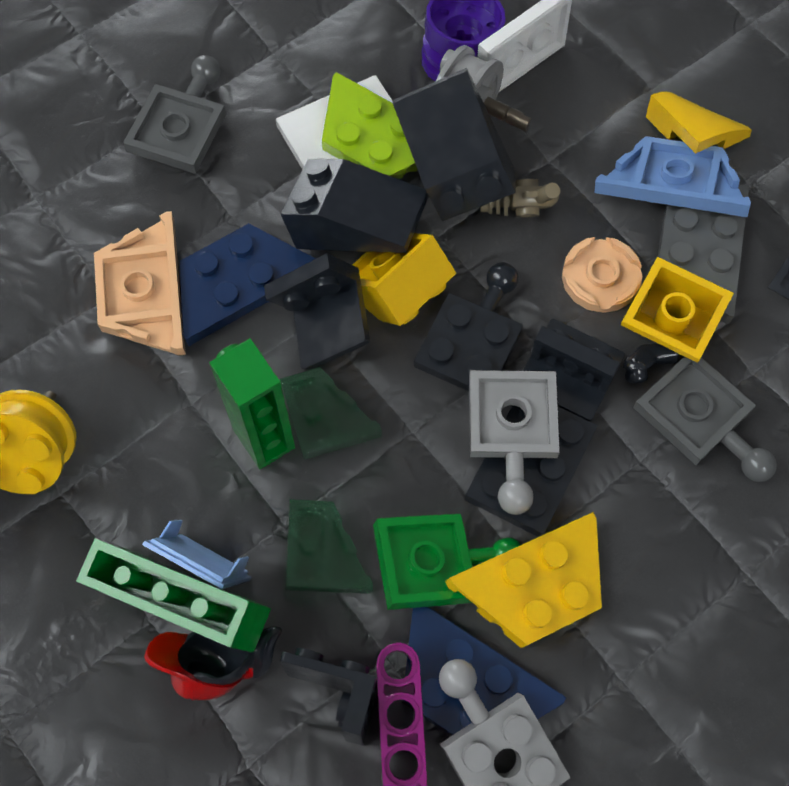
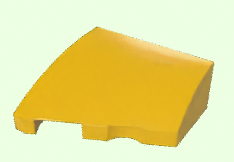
(692, 123)

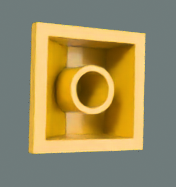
(403, 282)
(677, 309)

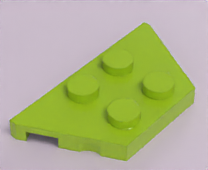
(365, 130)

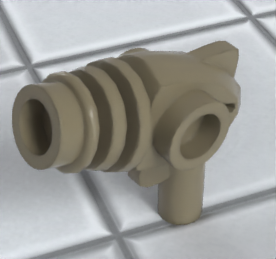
(527, 199)

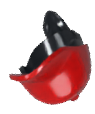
(206, 668)

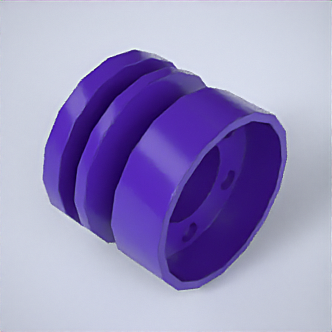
(457, 24)

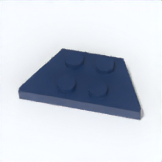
(230, 278)
(498, 678)

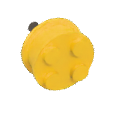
(34, 441)

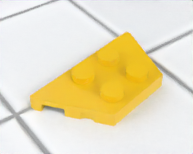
(538, 583)

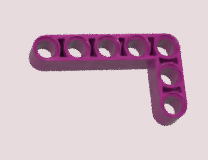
(408, 738)

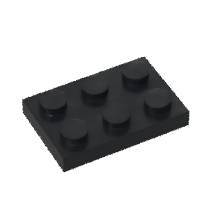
(544, 475)

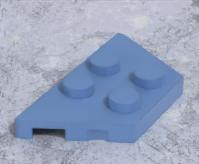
(676, 176)

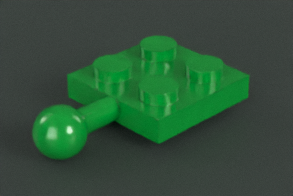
(422, 554)

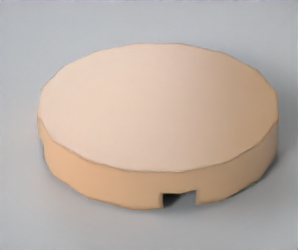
(602, 274)

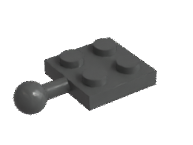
(179, 125)
(698, 411)

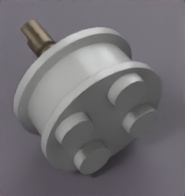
(487, 80)

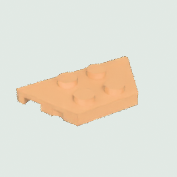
(141, 287)

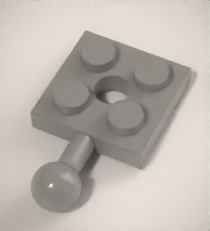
(531, 438)
(505, 726)

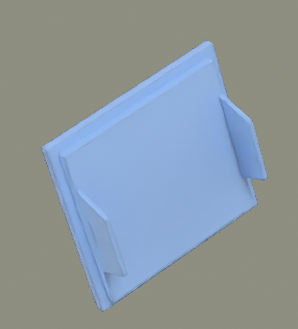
(198, 558)

